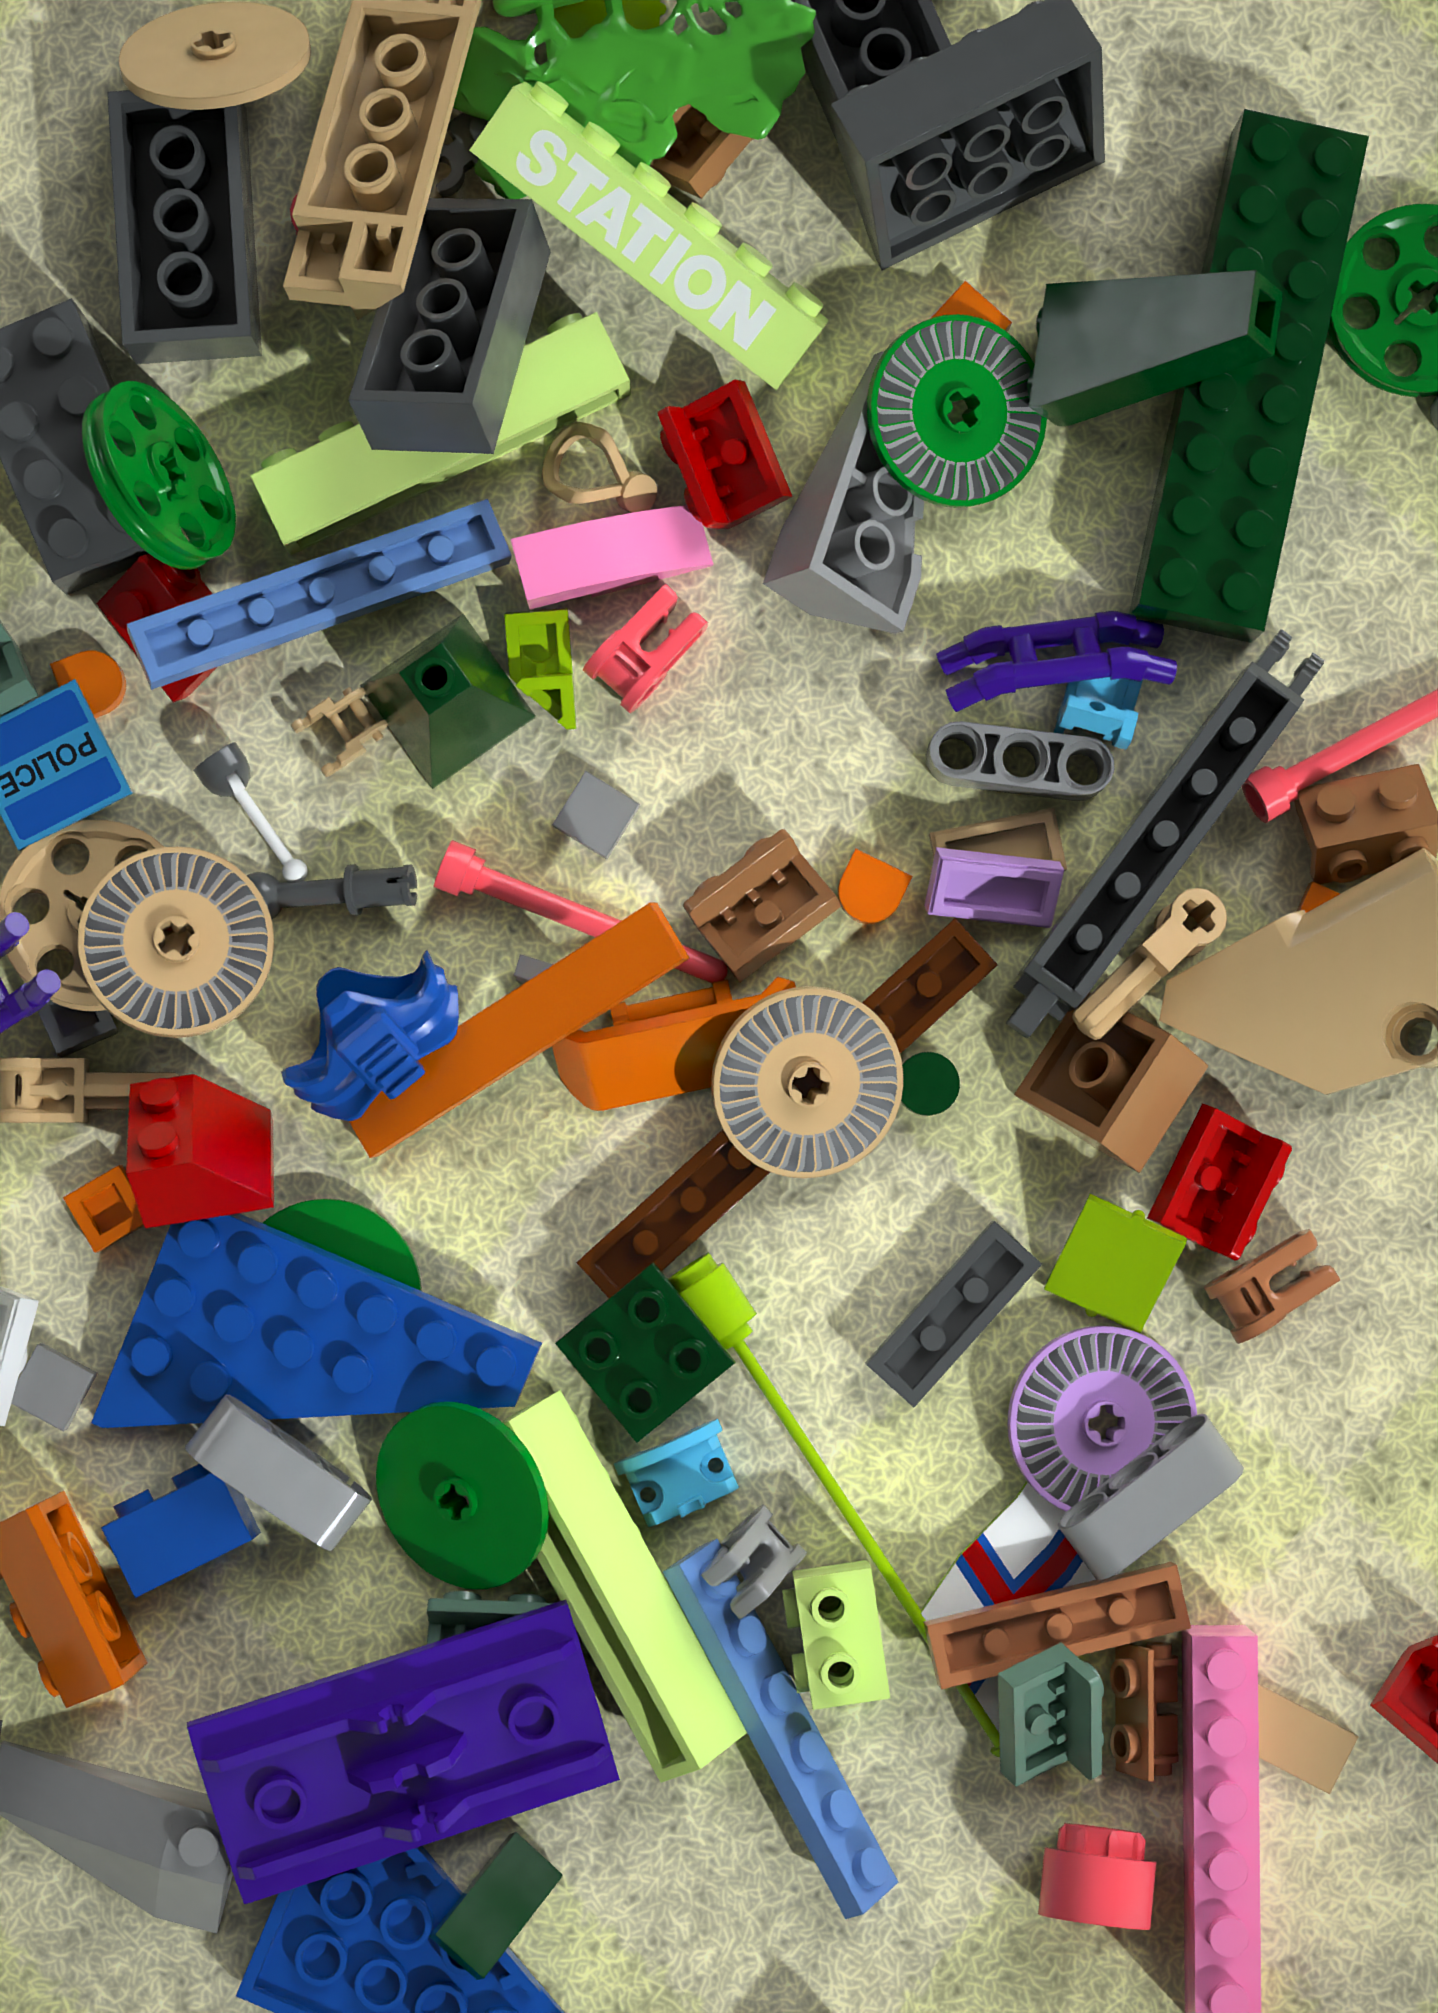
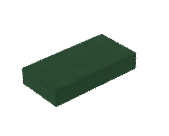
(496, 1906)

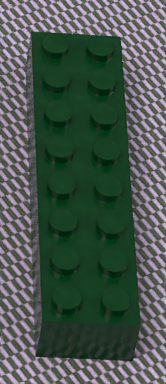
(1243, 433)

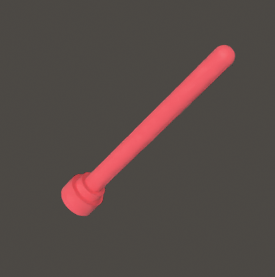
(1274, 789)
(466, 873)

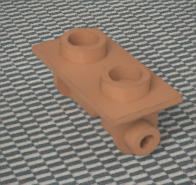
(1142, 1739)

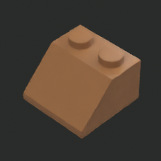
(1113, 1089)

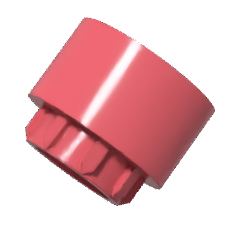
(1098, 1878)

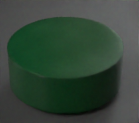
(929, 1083)

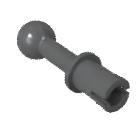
(357, 889)

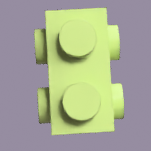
(835, 1635)

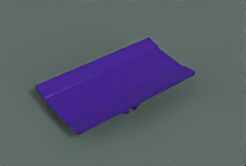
(403, 1751)

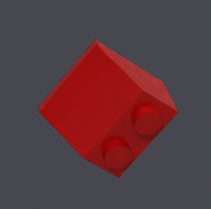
(197, 1151)

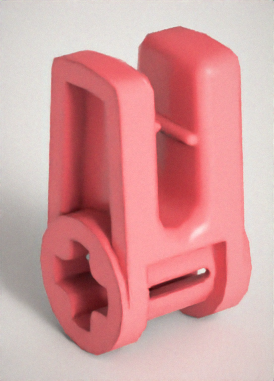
(636, 672)

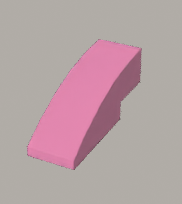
(609, 554)

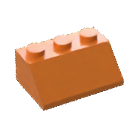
(66, 1603)

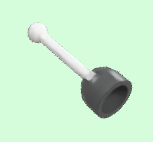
(227, 775)

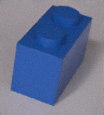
(178, 1530)

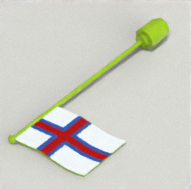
(1011, 1557)

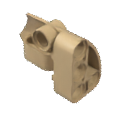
(1325, 988)

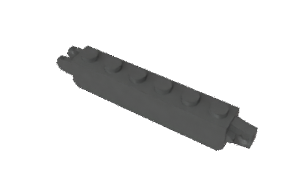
(1160, 838)

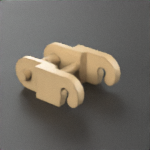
(331, 711)

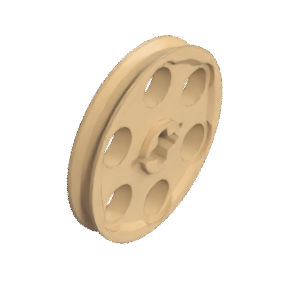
(35, 873)

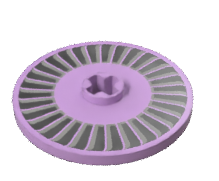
(1068, 1385)

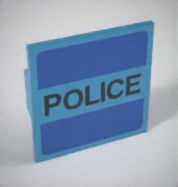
(54, 766)

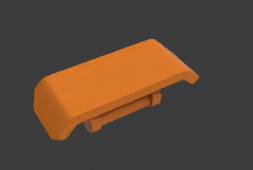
(653, 1047)

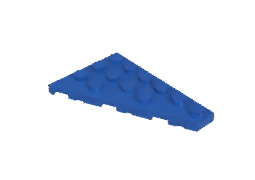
(296, 1336)
(367, 1949)

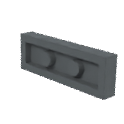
(953, 1313)

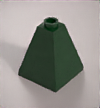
(460, 720)

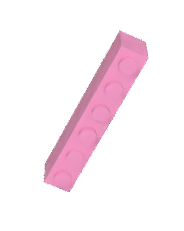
(1221, 1819)

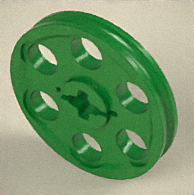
(1389, 294)
(159, 475)

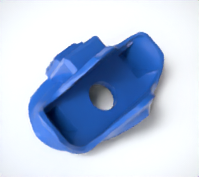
(374, 1036)

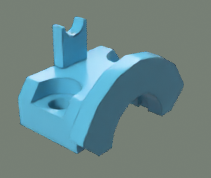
(1101, 707)
(679, 1474)

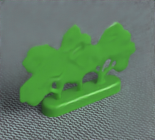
(639, 78)

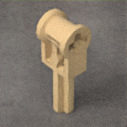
(1153, 959)
(62, 1089)

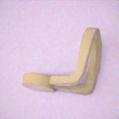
(634, 489)

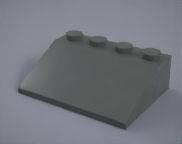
(973, 128)

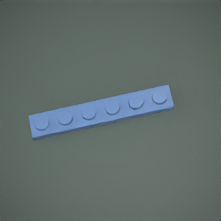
(318, 594)
(784, 1736)

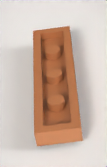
(1080, 1616)

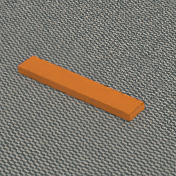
(527, 1024)

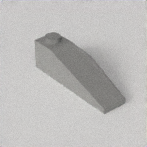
(850, 533)
(123, 1829)

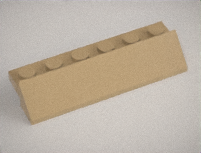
(377, 150)

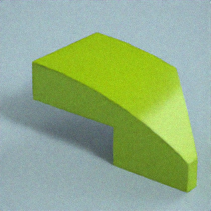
(543, 660)

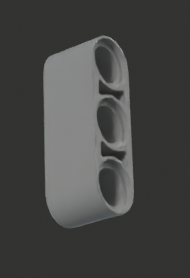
(1047, 748)
(278, 1472)
(1150, 1497)

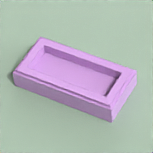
(993, 887)

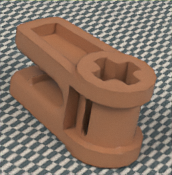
(1247, 1293)

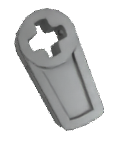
(760, 1556)

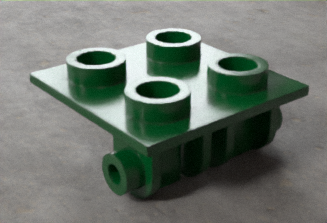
(645, 1352)

